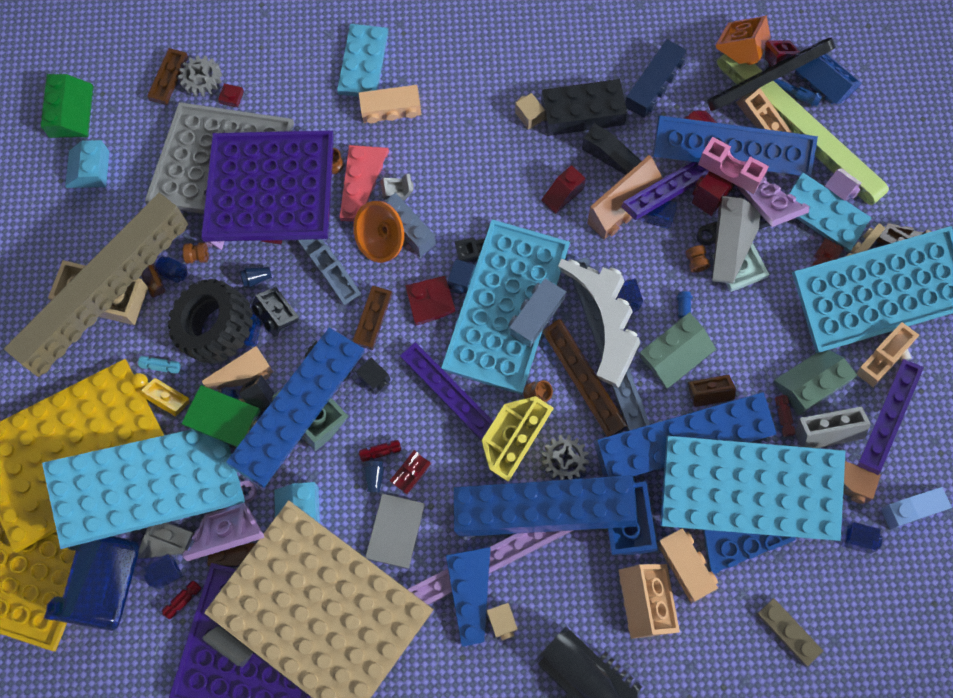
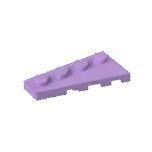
(774, 204)

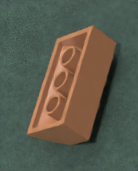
(606, 213)

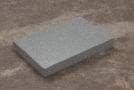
(395, 531)

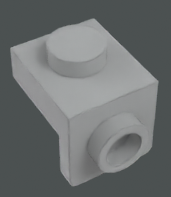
(402, 187)

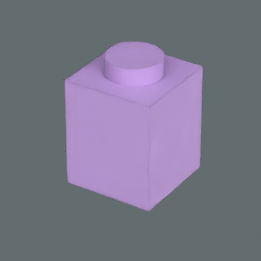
(843, 185)

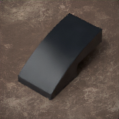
(469, 249)

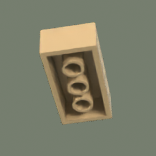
(123, 308)

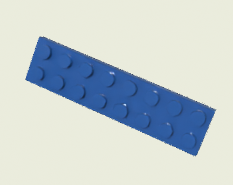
(779, 150)
(295, 408)

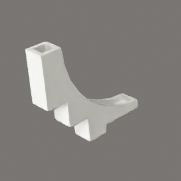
(619, 344)

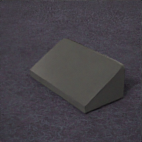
(228, 646)

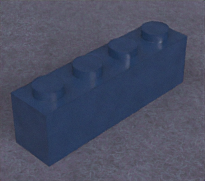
(655, 78)

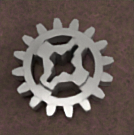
(200, 76)
(557, 457)

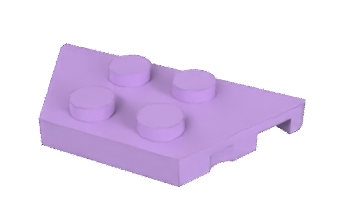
(224, 531)

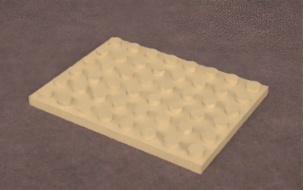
(318, 609)

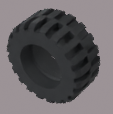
(192, 311)

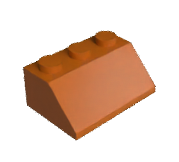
(745, 39)

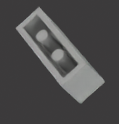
(832, 428)

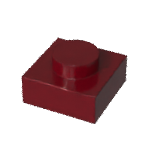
(231, 95)

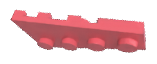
(361, 174)

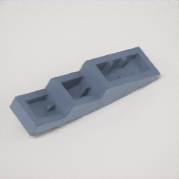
(331, 269)

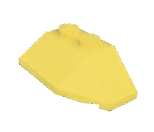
(513, 434)

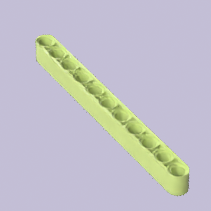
(828, 148)

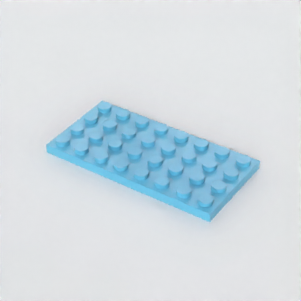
(502, 280)
(878, 289)
(139, 485)
(753, 488)

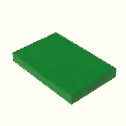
(220, 416)

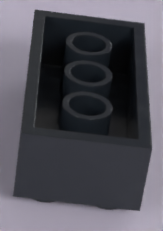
(581, 105)

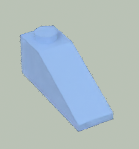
(915, 508)

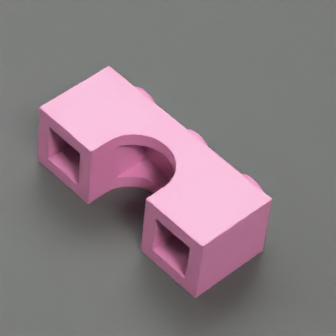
(742, 173)

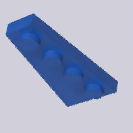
(730, 548)
(469, 589)

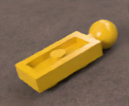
(160, 394)

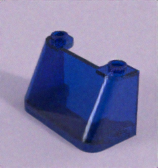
(96, 584)

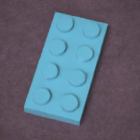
(362, 59)
(829, 213)

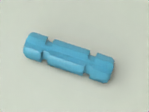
(159, 364)

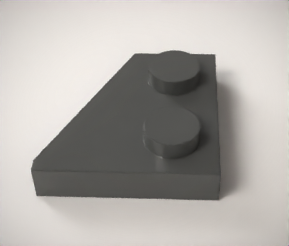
(165, 540)

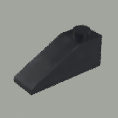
(609, 149)

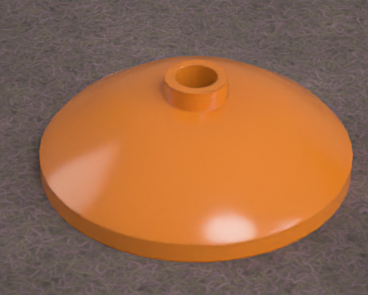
(378, 231)

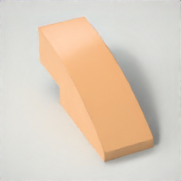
(887, 354)

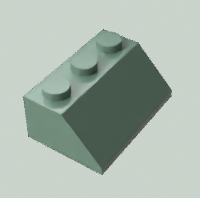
(677, 350)
(815, 380)
(324, 425)

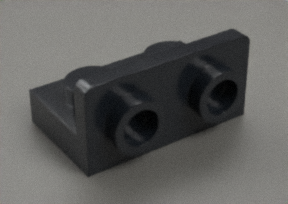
(274, 310)

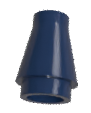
(255, 275)
(373, 474)

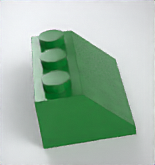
(66, 106)

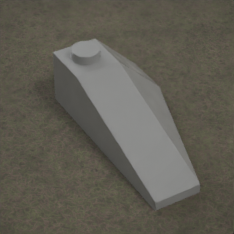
(734, 236)

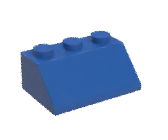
(829, 78)
(640, 538)

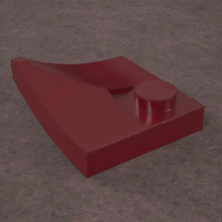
(430, 300)

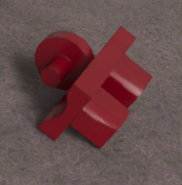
(410, 472)

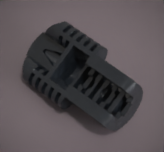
(582, 671)

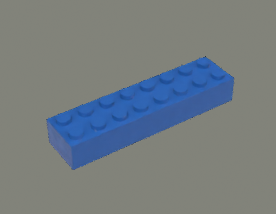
(644, 447)
(545, 506)

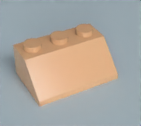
(648, 600)

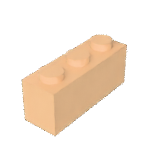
(390, 104)
(687, 565)

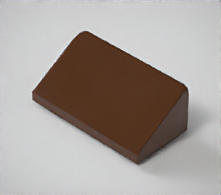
(153, 281)
(712, 390)

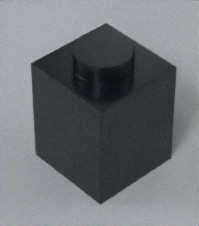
(373, 376)
(257, 393)

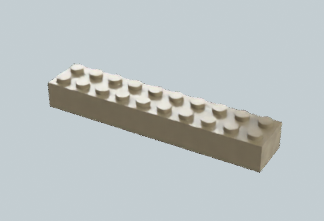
(97, 285)

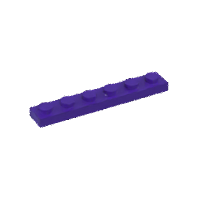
(663, 190)
(447, 390)
(890, 417)

